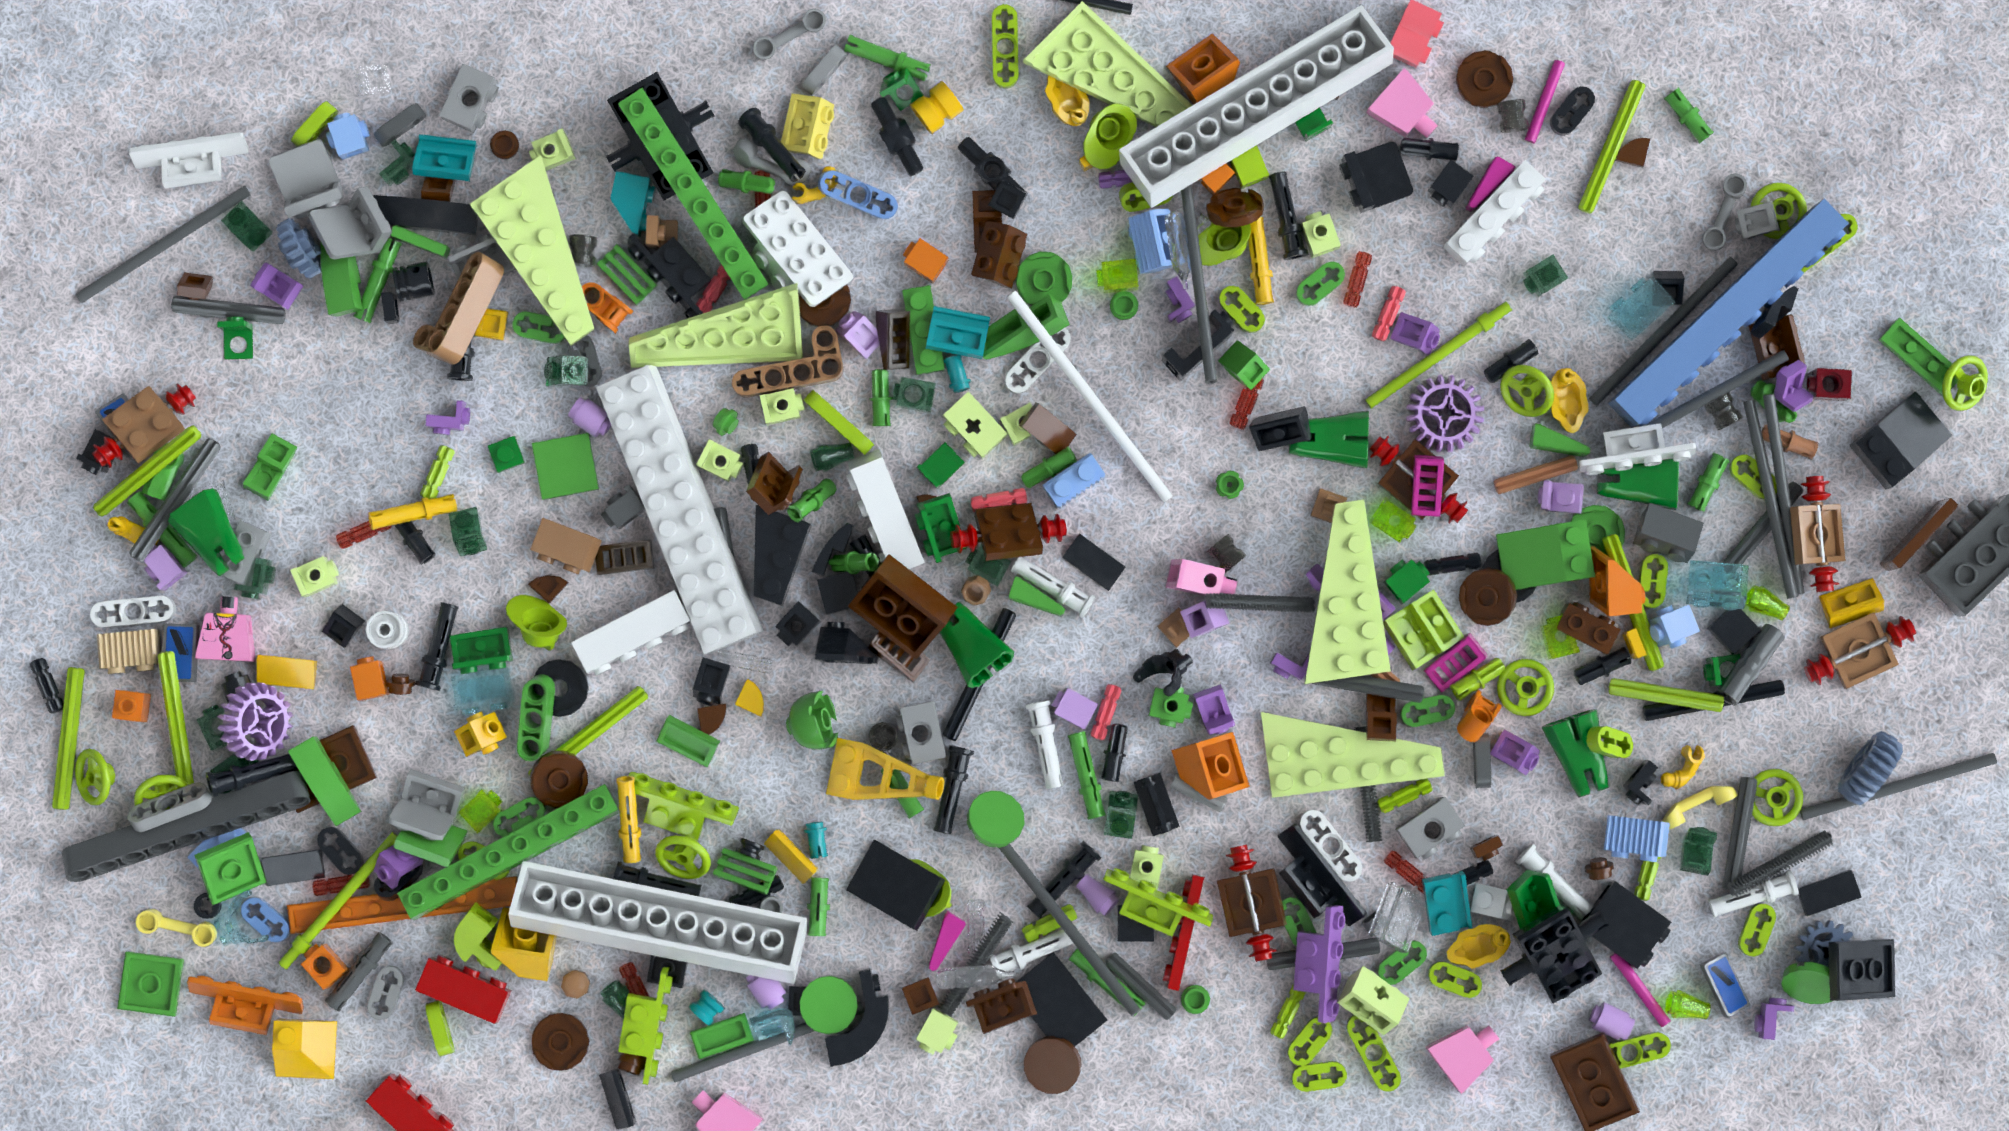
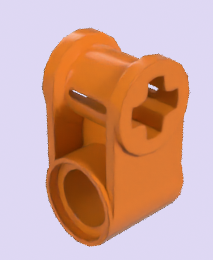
(608, 308)
(1477, 717)

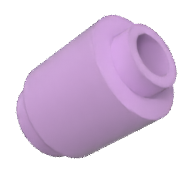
(590, 417)
(766, 991)
(1611, 1021)

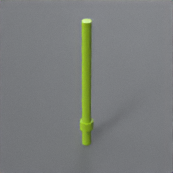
(1484, 323)
(303, 942)

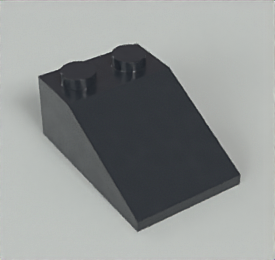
(1901, 441)

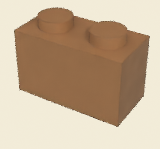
(565, 545)

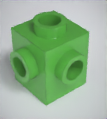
(1159, 707)

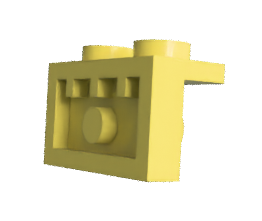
(807, 125)

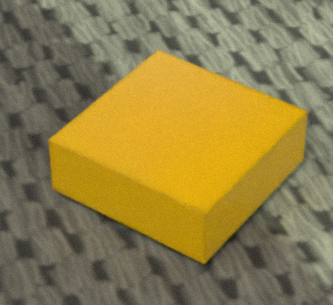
(492, 324)
(1634, 643)

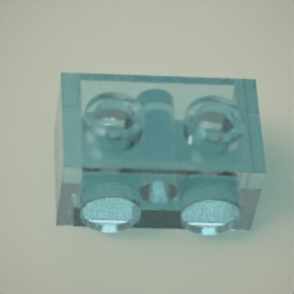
(1717, 585)

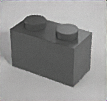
(1668, 533)

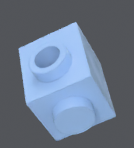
(348, 135)
(1673, 626)

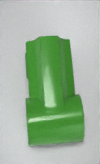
(162, 482)

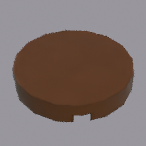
(1478, 87)
(1235, 207)
(828, 311)
(1487, 596)
(558, 778)
(570, 1040)
(1052, 1065)

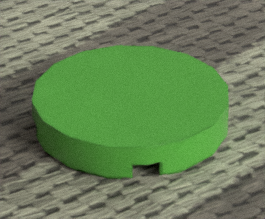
(1036, 288)
(1605, 523)
(995, 819)
(1807, 983)
(828, 1004)

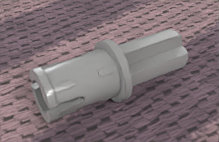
(1217, 803)

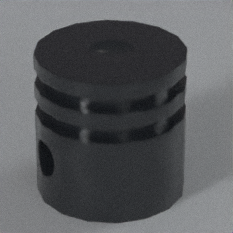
(413, 281)

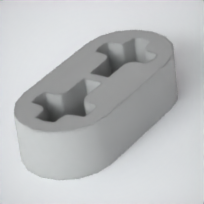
(824, 70)
(379, 989)

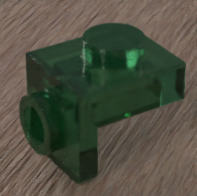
(398, 170)
(247, 226)
(566, 370)
(467, 531)
(263, 575)
(1121, 814)
(1697, 850)

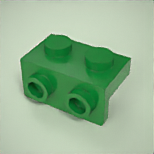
(938, 519)
(480, 649)
(1532, 896)

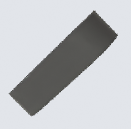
(399, 124)
(593, 360)
(1482, 762)

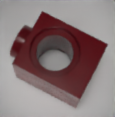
(1842, 381)

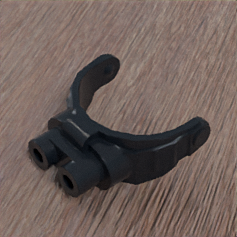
(1170, 663)

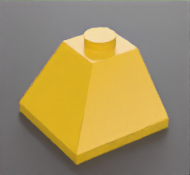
(523, 951)
(304, 1048)

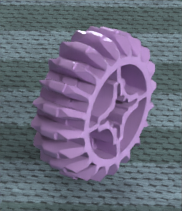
(1448, 388)
(245, 717)

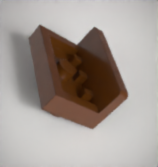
(999, 254)
(1781, 337)
(772, 484)
(1587, 628)
(1002, 1006)

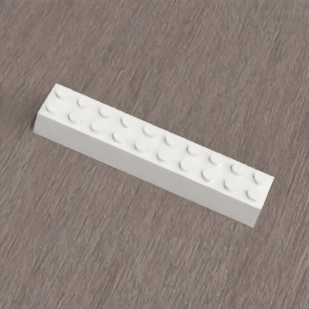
(1256, 106)
(679, 509)
(658, 922)

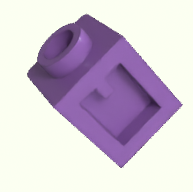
(1179, 296)
(1416, 333)
(1515, 752)

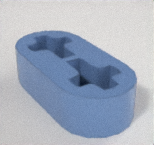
(270, 914)

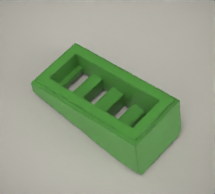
(1552, 441)
(1028, 595)

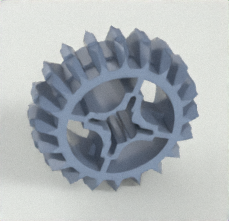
(1870, 768)

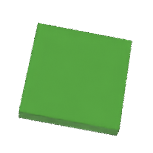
(565, 466)
(435, 851)
(230, 868)
(150, 983)

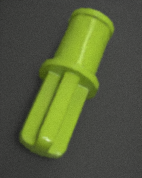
(1477, 679)

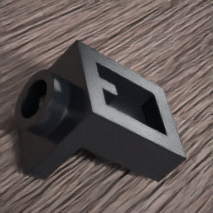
(89, 462)
(710, 681)
(1641, 777)

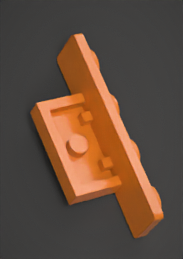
(243, 1006)

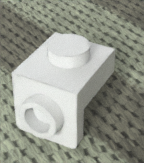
(1492, 902)

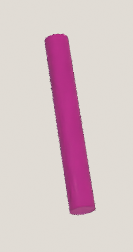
(1544, 101)
(1641, 990)

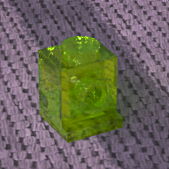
(1381, 520)
(1553, 647)

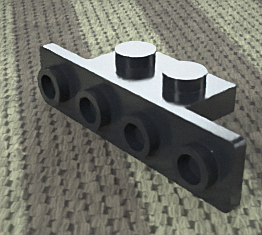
(675, 270)
(1314, 879)

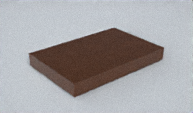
(1919, 534)
(350, 759)
(1594, 1082)

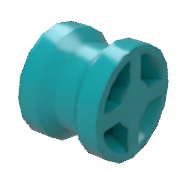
(706, 1007)

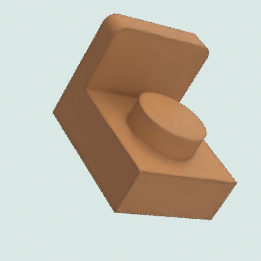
(660, 231)

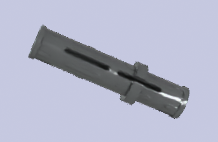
(362, 967)

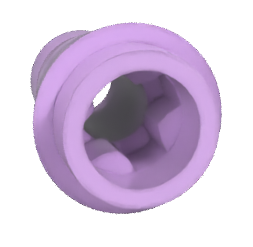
(1098, 895)

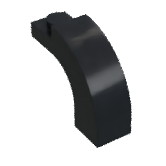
(857, 1042)

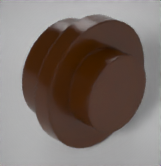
(504, 144)
(400, 684)
(1599, 868)

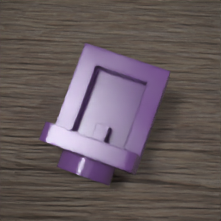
(276, 285)
(1789, 386)
(443, 424)
(1285, 667)
(1214, 710)
(394, 864)
(1766, 1021)

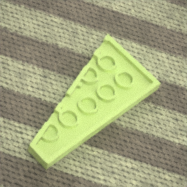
(1101, 64)
(530, 233)
(744, 332)
(1348, 617)
(1325, 757)

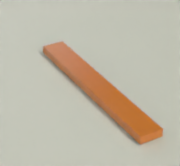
(372, 909)

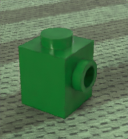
(1407, 579)

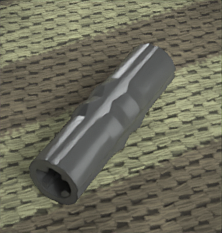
(1750, 664)

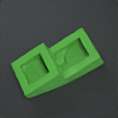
(270, 466)

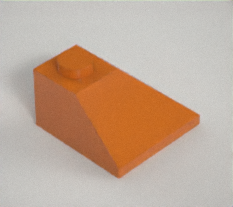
(1204, 68)
(1614, 588)
(1212, 766)

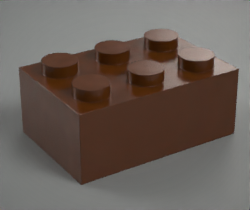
(902, 606)

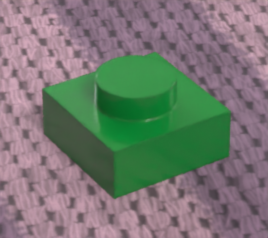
(506, 454)

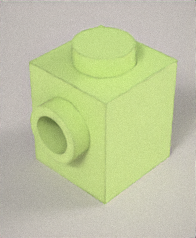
(1320, 234)
(937, 1032)

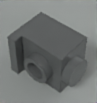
(623, 508)

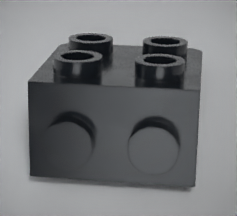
(1376, 176)

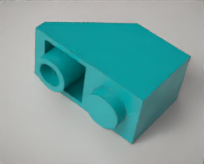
(630, 197)

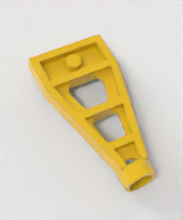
(847, 771)

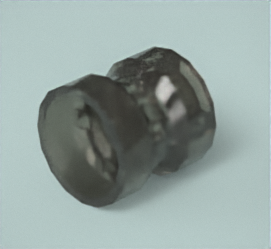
(1513, 115)
(582, 247)
(1727, 417)
(1226, 553)
(880, 734)

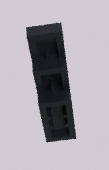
(428, 214)

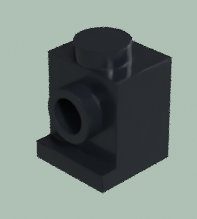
(797, 613)

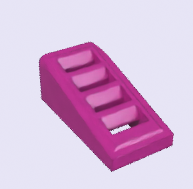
(1494, 175)
(1437, 461)
(1468, 640)
(948, 934)

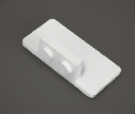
(794, 250)

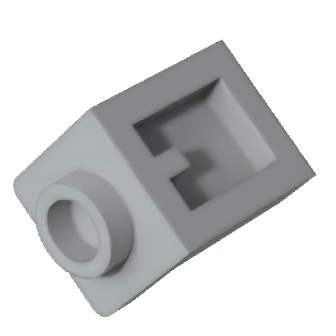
(1756, 220)

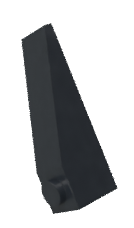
(842, 646)

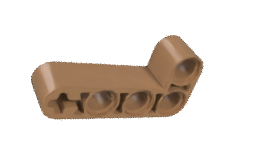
(462, 311)
(787, 369)

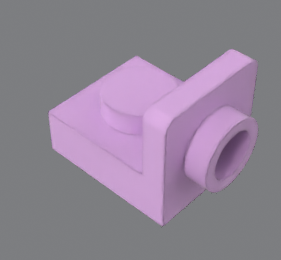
(859, 333)
(1561, 497)

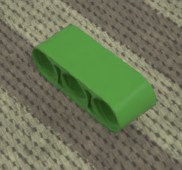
(527, 727)

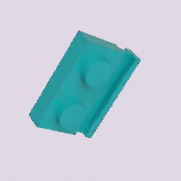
(444, 157)
(957, 332)
(1447, 903)

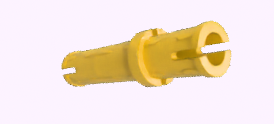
(1259, 263)
(419, 510)
(631, 850)

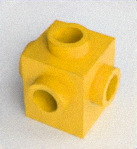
(480, 734)

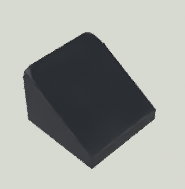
(1672, 282)
(343, 625)

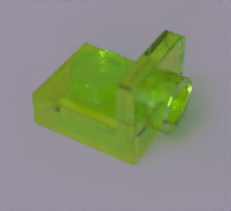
(482, 809)

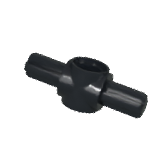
(897, 136)
(981, 160)

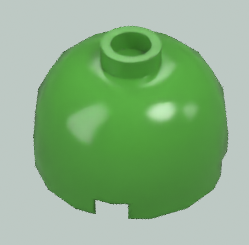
(811, 721)

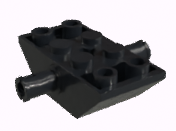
(678, 123)
(1557, 952)

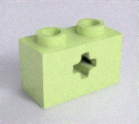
(990, 431)
(1373, 1000)

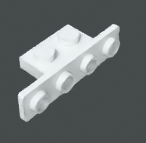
(189, 160)
(1636, 446)

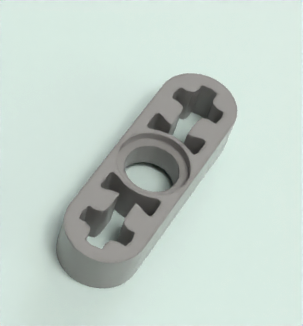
(153, 812)

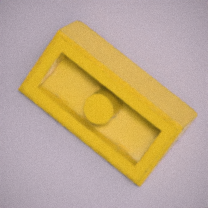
(1851, 603)
(286, 671)
(790, 856)

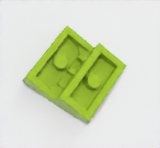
(1423, 630)

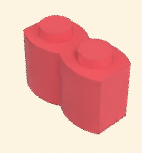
(1414, 33)

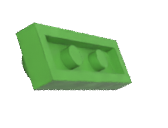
(921, 305)
(1917, 354)

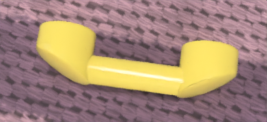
(1719, 793)
(152, 919)

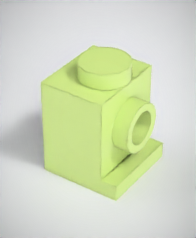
(562, 154)
(773, 414)
(1012, 427)
(708, 461)
(303, 579)
(1147, 854)

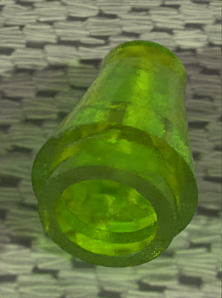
(1766, 603)
(1686, 1006)

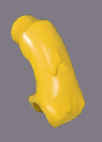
(813, 194)
(125, 528)
(1681, 777)

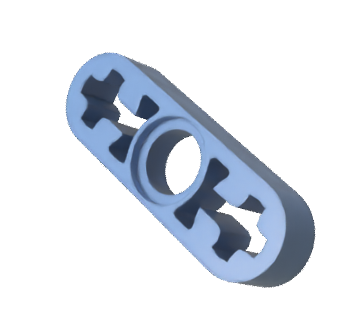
(874, 209)

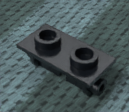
(1156, 804)

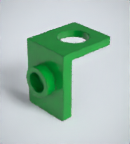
(896, 80)
(1313, 124)
(233, 328)
(941, 465)
(1712, 668)

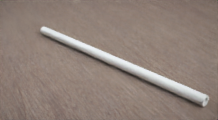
(1089, 396)

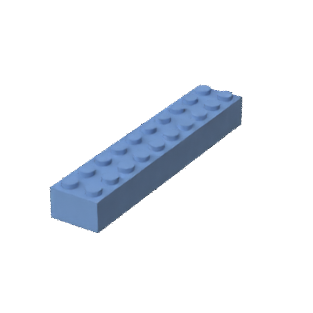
(1732, 309)

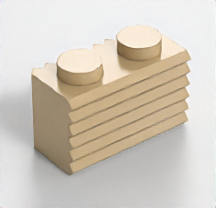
(128, 650)

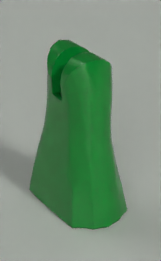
(1337, 439)
(1644, 484)
(207, 530)
(975, 647)
(1570, 745)

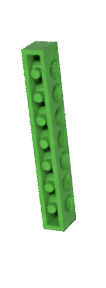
(693, 193)
(508, 852)

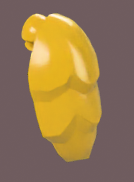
(1067, 102)
(1570, 399)
(1479, 946)

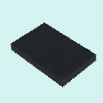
(895, 885)
(1861, 969)
(1061, 1002)

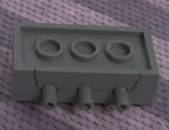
(1973, 561)

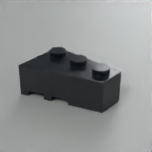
(777, 554)

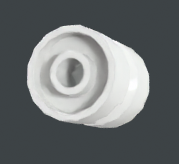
(387, 630)

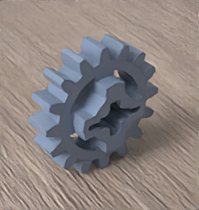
(299, 248)
(1809, 942)

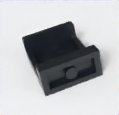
(1182, 368)
(1632, 925)

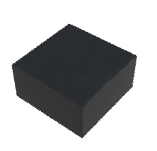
(837, 591)
(1733, 629)
(1133, 931)
(677, 970)

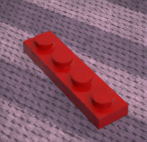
(1180, 943)

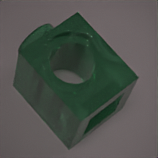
(926, 400)
(205, 723)

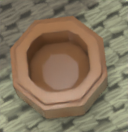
(976, 590)
(575, 984)

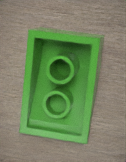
(1546, 554)

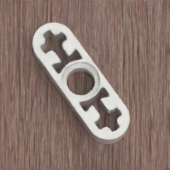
(1017, 370)
(155, 617)
(1338, 867)

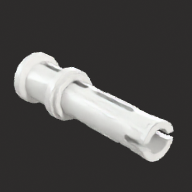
(1065, 593)
(1043, 730)
(1535, 861)
(1768, 892)
(1020, 960)

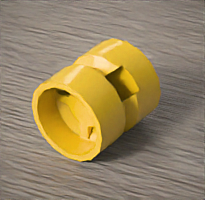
(938, 106)

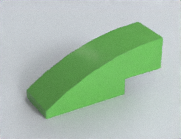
(340, 284)
(1013, 333)
(324, 780)

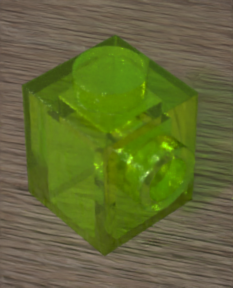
(1118, 275)

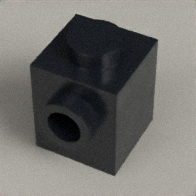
(1449, 184)

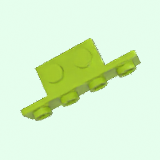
(680, 808)
(1154, 907)
(642, 1024)

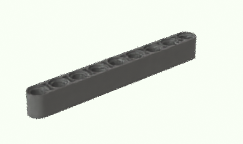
(221, 816)

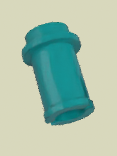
(957, 374)
(816, 839)

